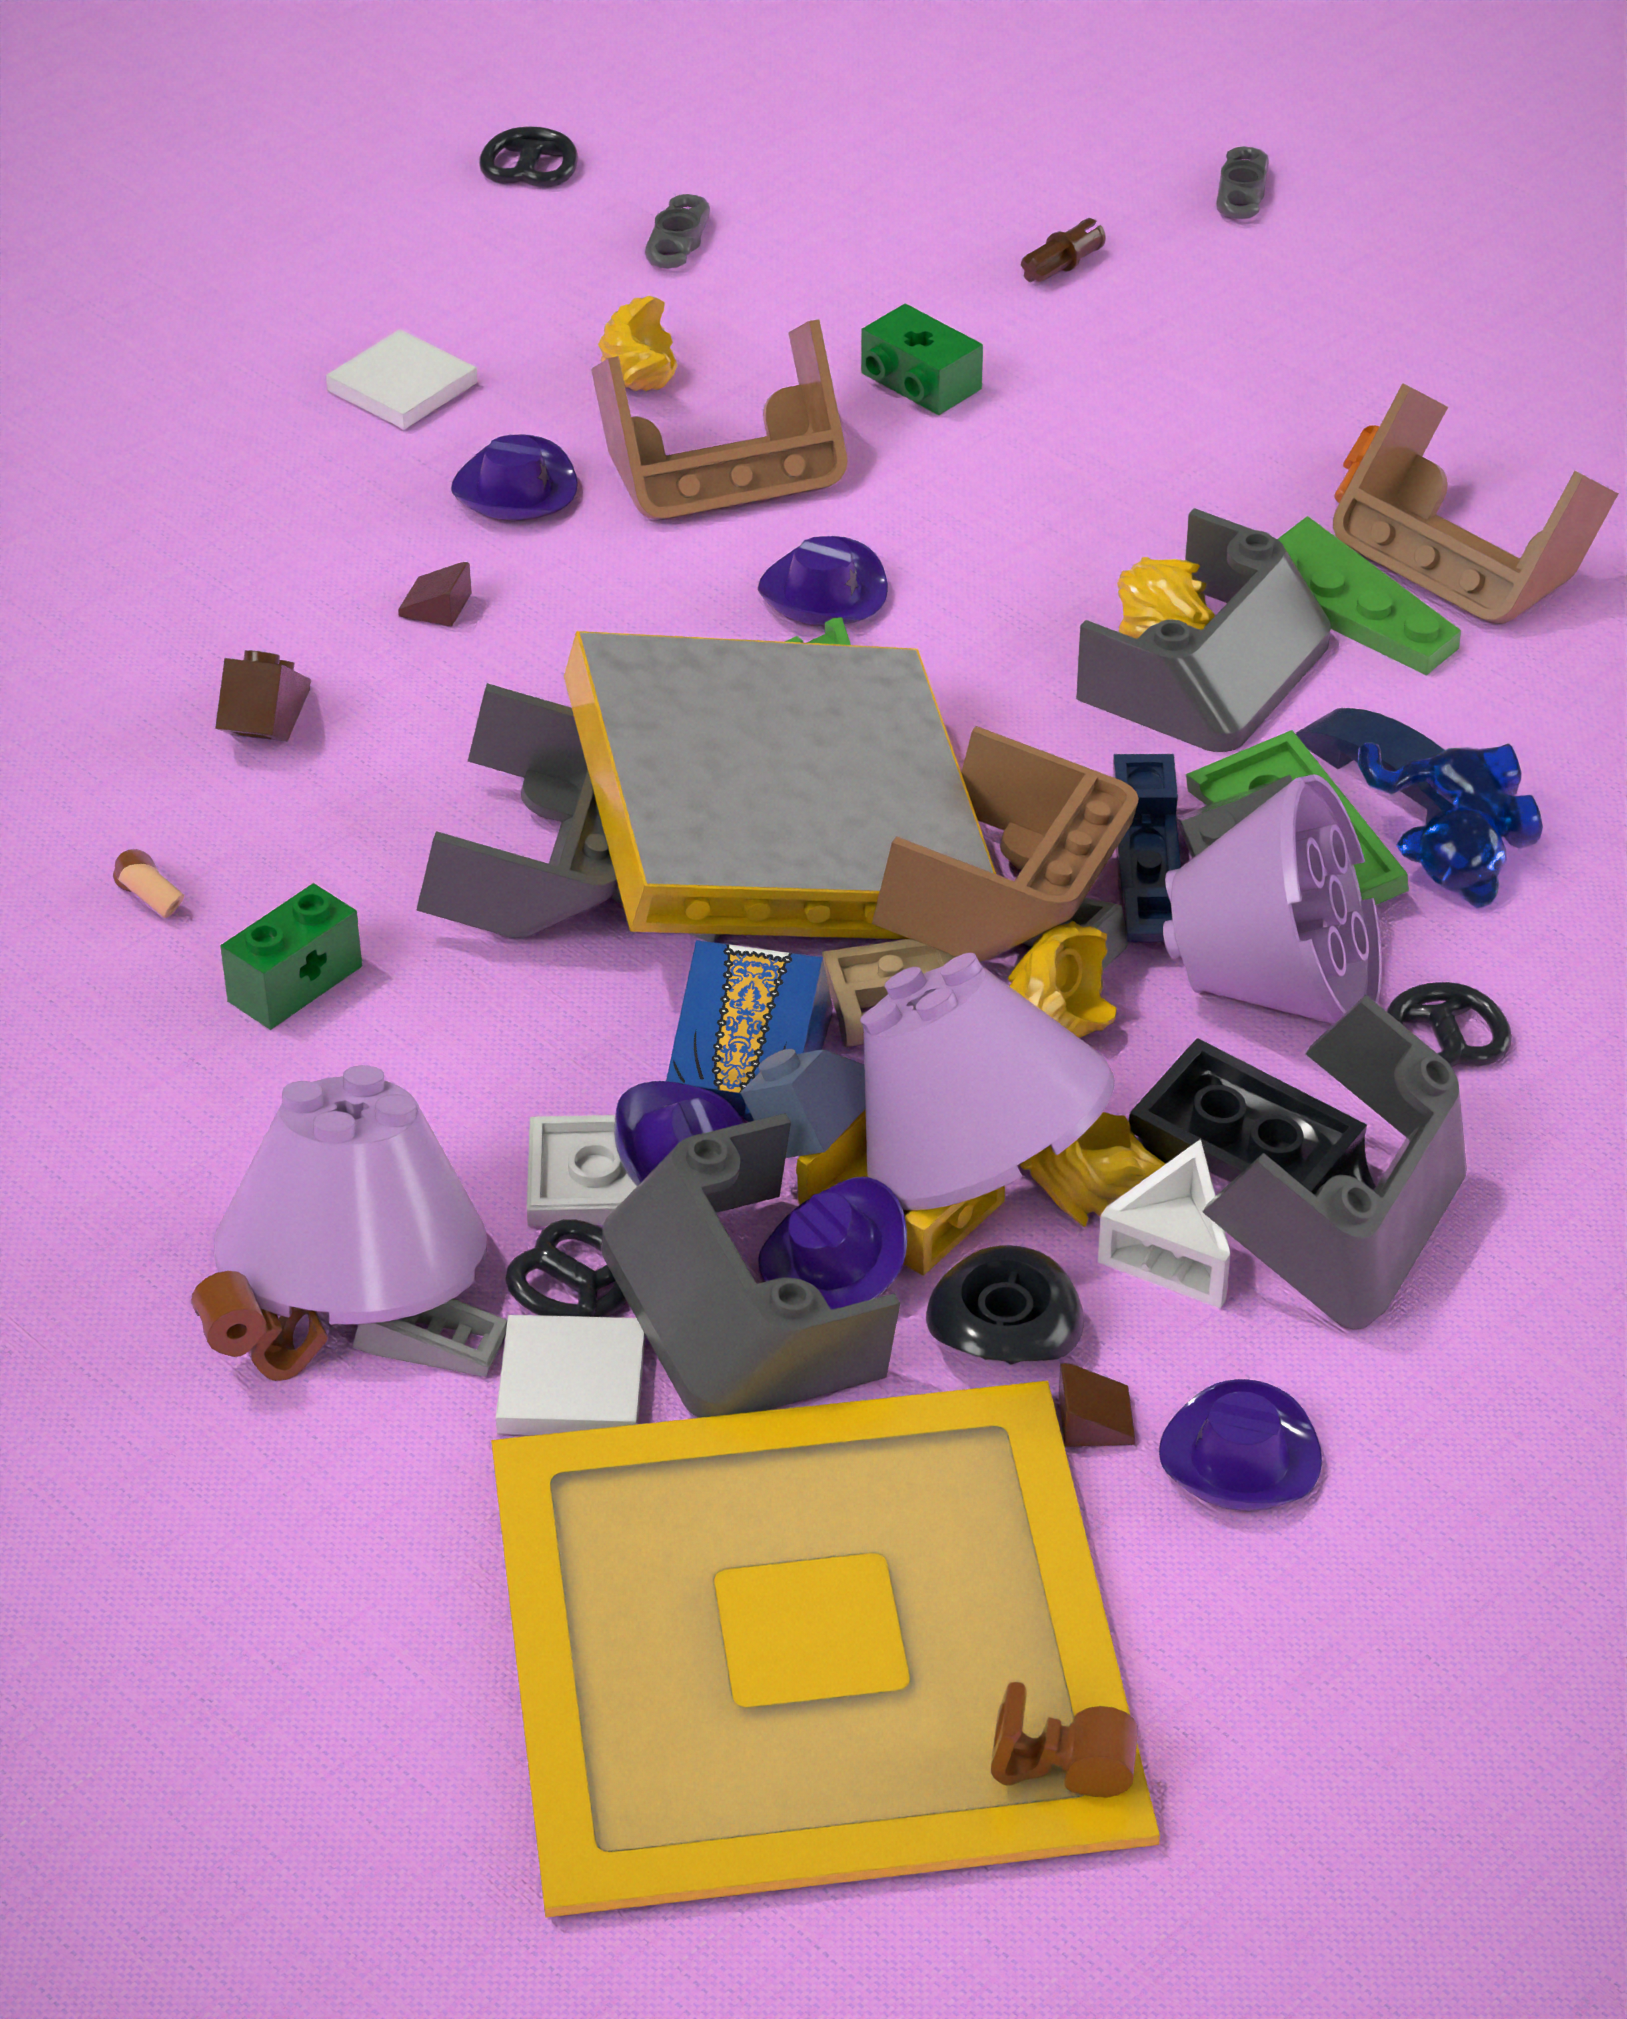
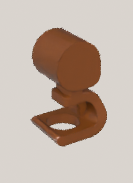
(238, 1326)
(1092, 1751)

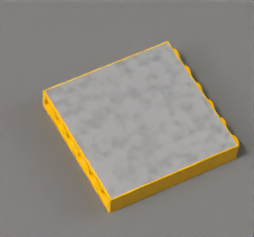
(763, 779)

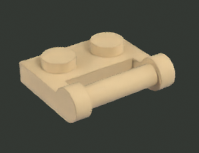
(860, 973)

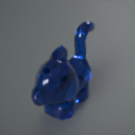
(1463, 844)

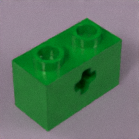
(921, 358)
(291, 956)

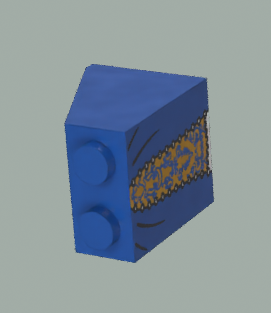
(741, 1011)

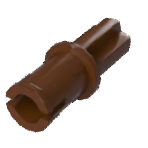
(1063, 251)

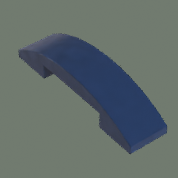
(1344, 730)
(1149, 844)

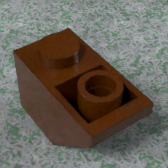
(260, 696)

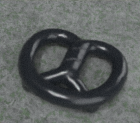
(531, 144)
(1441, 1017)
(566, 1270)

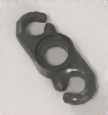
(1242, 182)
(677, 231)

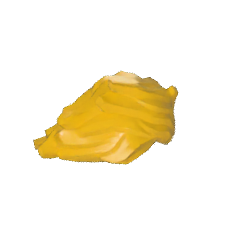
(640, 343)
(1161, 592)
(1066, 979)
(1093, 1168)

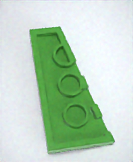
(1367, 602)
(1286, 755)

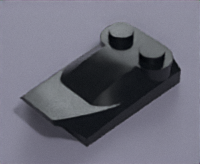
(1245, 1114)

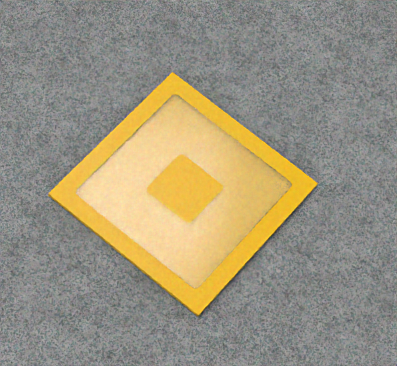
(794, 1643)

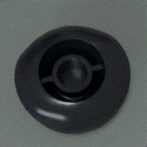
(1007, 1306)

